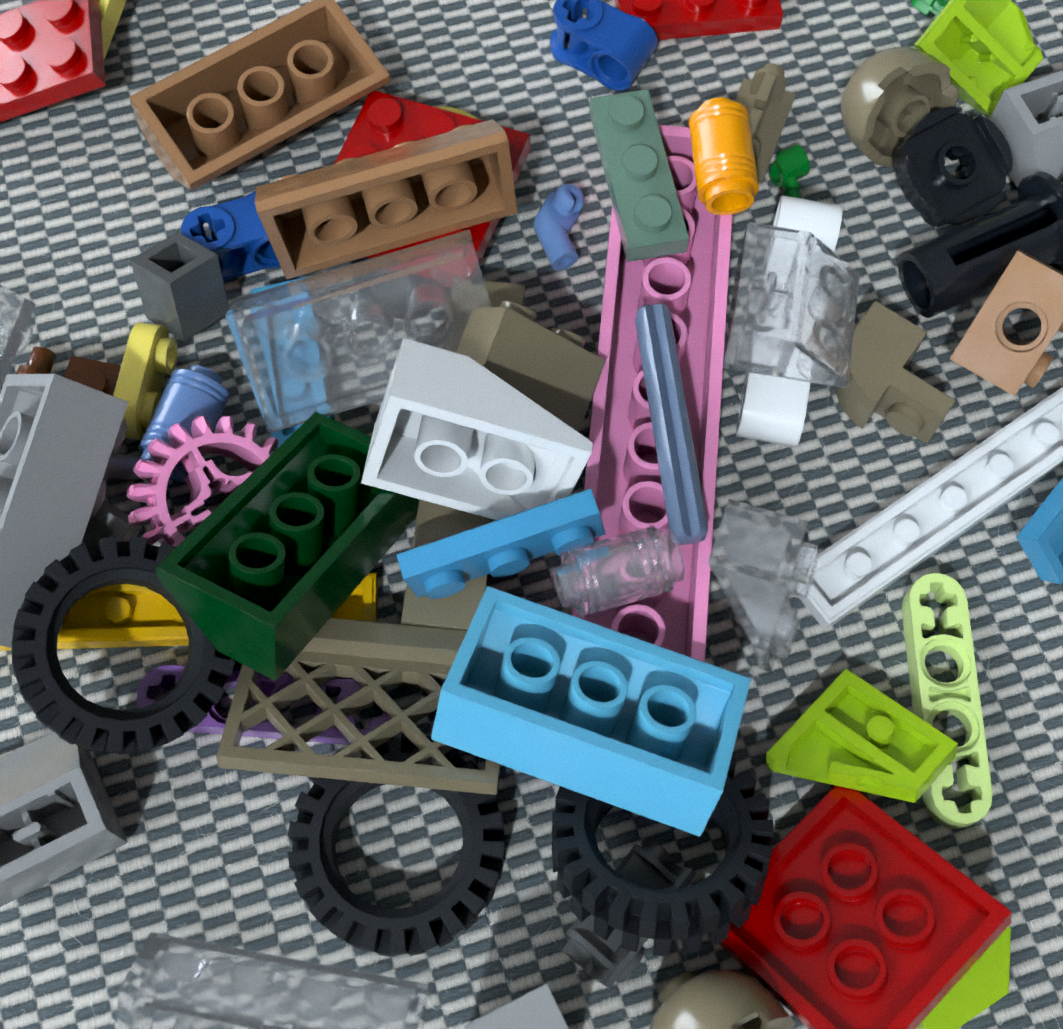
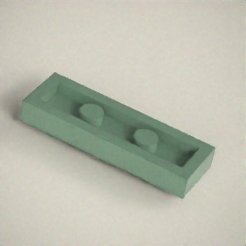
(638, 175)

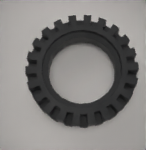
(47, 688)
(665, 914)
(394, 929)

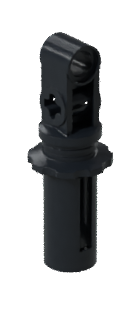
(977, 254)

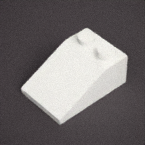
(468, 438)

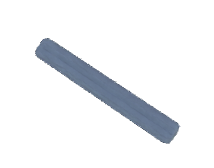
(671, 424)

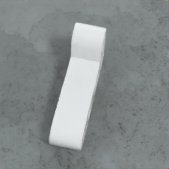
(773, 406)

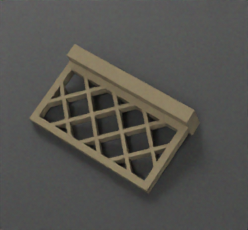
(378, 660)

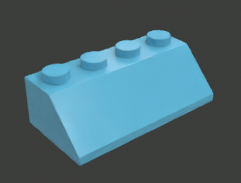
(592, 710)

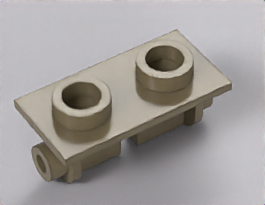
(768, 111)

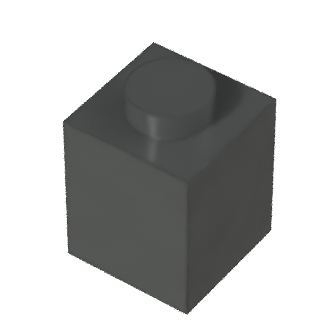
(180, 285)

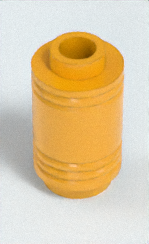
(723, 156)

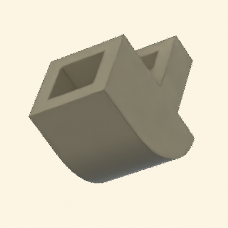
(879, 378)

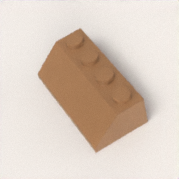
(257, 92)
(388, 198)

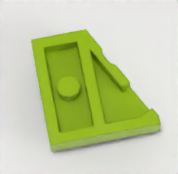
(863, 743)

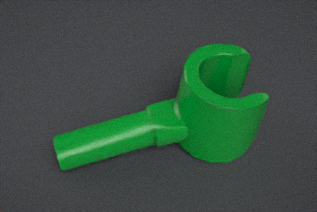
(788, 168)

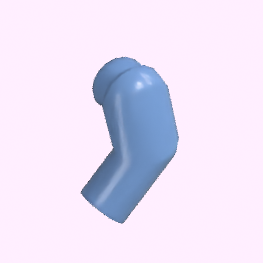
(556, 221)

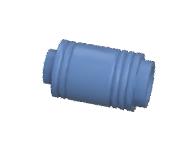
(185, 397)

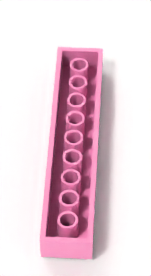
(624, 455)

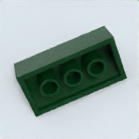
(286, 547)

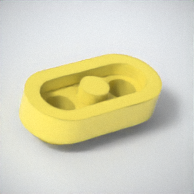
(145, 363)

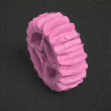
(201, 473)

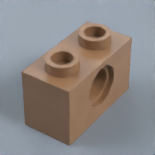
(987, 346)

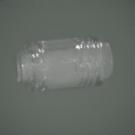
(618, 570)

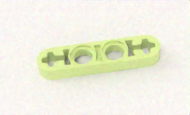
(954, 698)

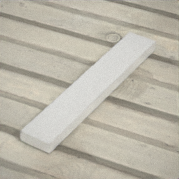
(937, 512)

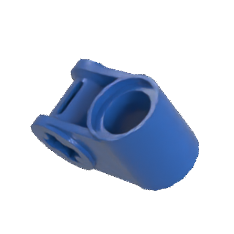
(604, 43)
(235, 236)

